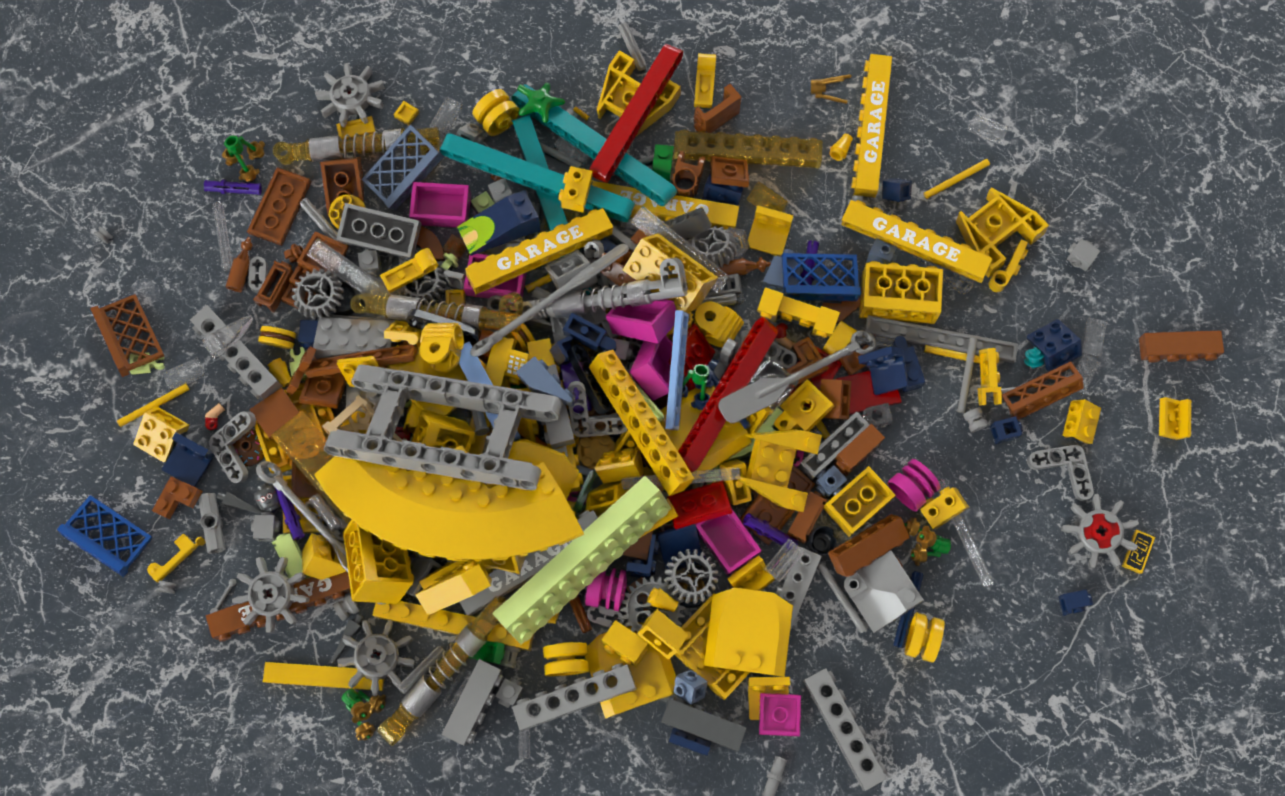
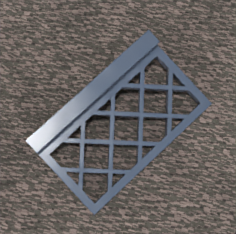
(417, 174)

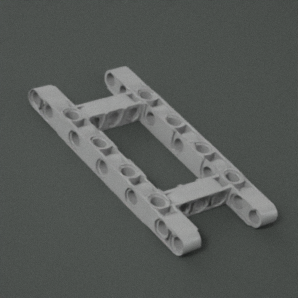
(400, 385)

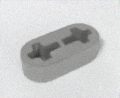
(254, 274)
(603, 621)

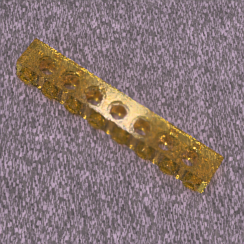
(754, 156)

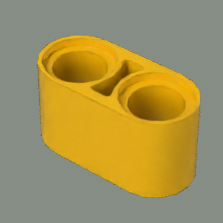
(840, 338)

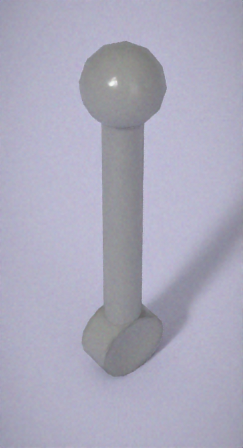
(232, 582)

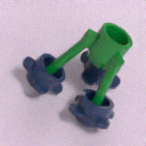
(702, 378)

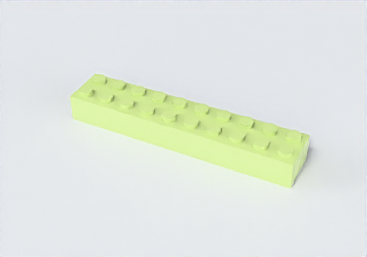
(582, 560)

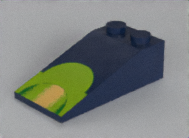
(500, 224)

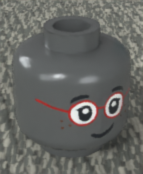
(267, 497)

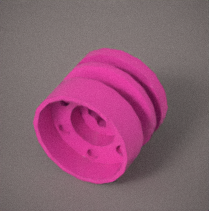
(914, 485)
(607, 588)

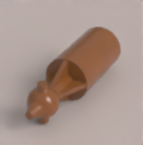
(744, 266)
(239, 268)

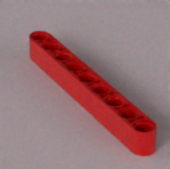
(636, 113)
(735, 378)

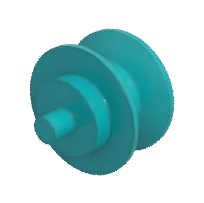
(1034, 358)

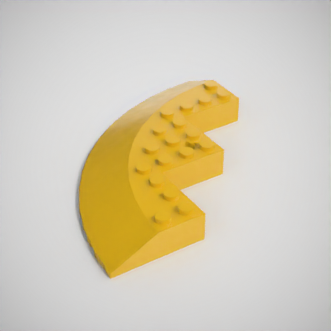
(449, 513)

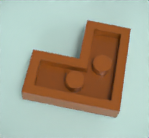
(807, 355)
(172, 494)

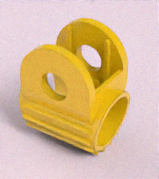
(725, 322)
(438, 342)

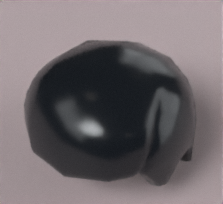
(822, 540)

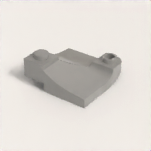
(883, 591)

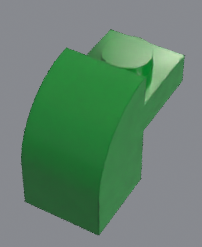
(663, 161)
(490, 652)

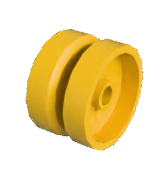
(496, 112)
(924, 637)
(566, 656)

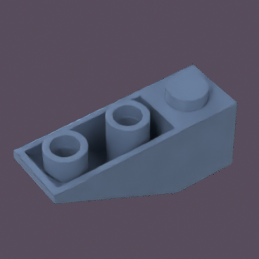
(539, 380)

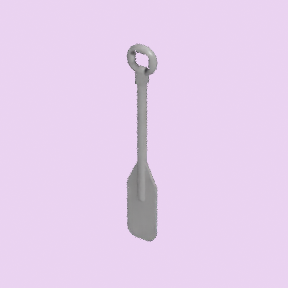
(487, 343)
(768, 390)
(281, 485)

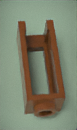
(282, 285)
(805, 520)

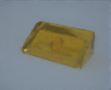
(767, 198)

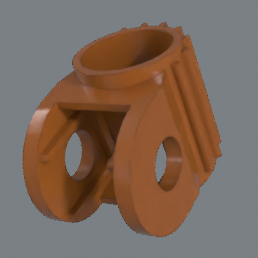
(694, 175)

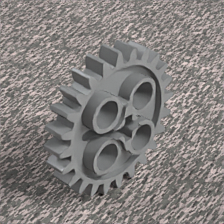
(645, 588)

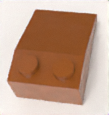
(342, 178)

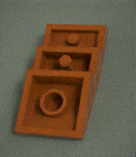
(306, 263)

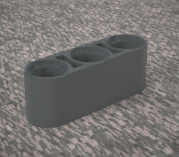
(690, 223)

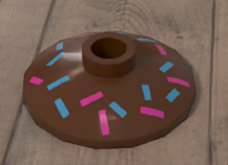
(254, 453)

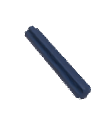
(905, 620)

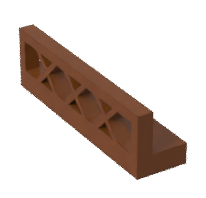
(1046, 394)

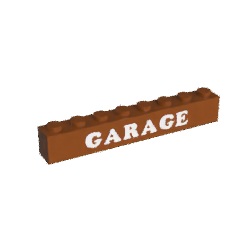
(230, 620)

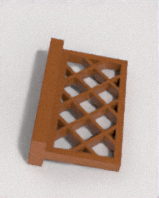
(114, 344)

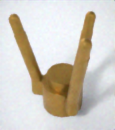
(819, 86)

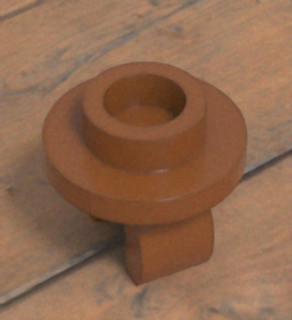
(293, 253)

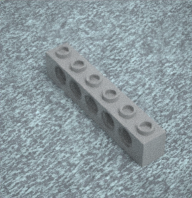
(203, 322)
(527, 720)
(866, 779)

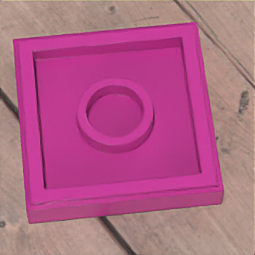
(779, 714)

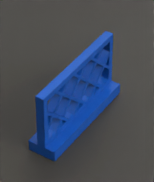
(819, 292)
(94, 549)

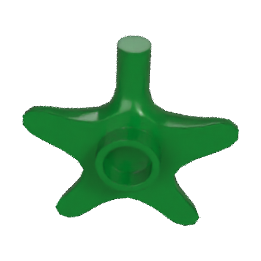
(539, 101)

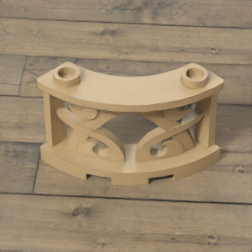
(362, 423)

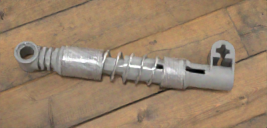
(632, 294)

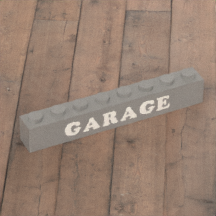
(505, 582)

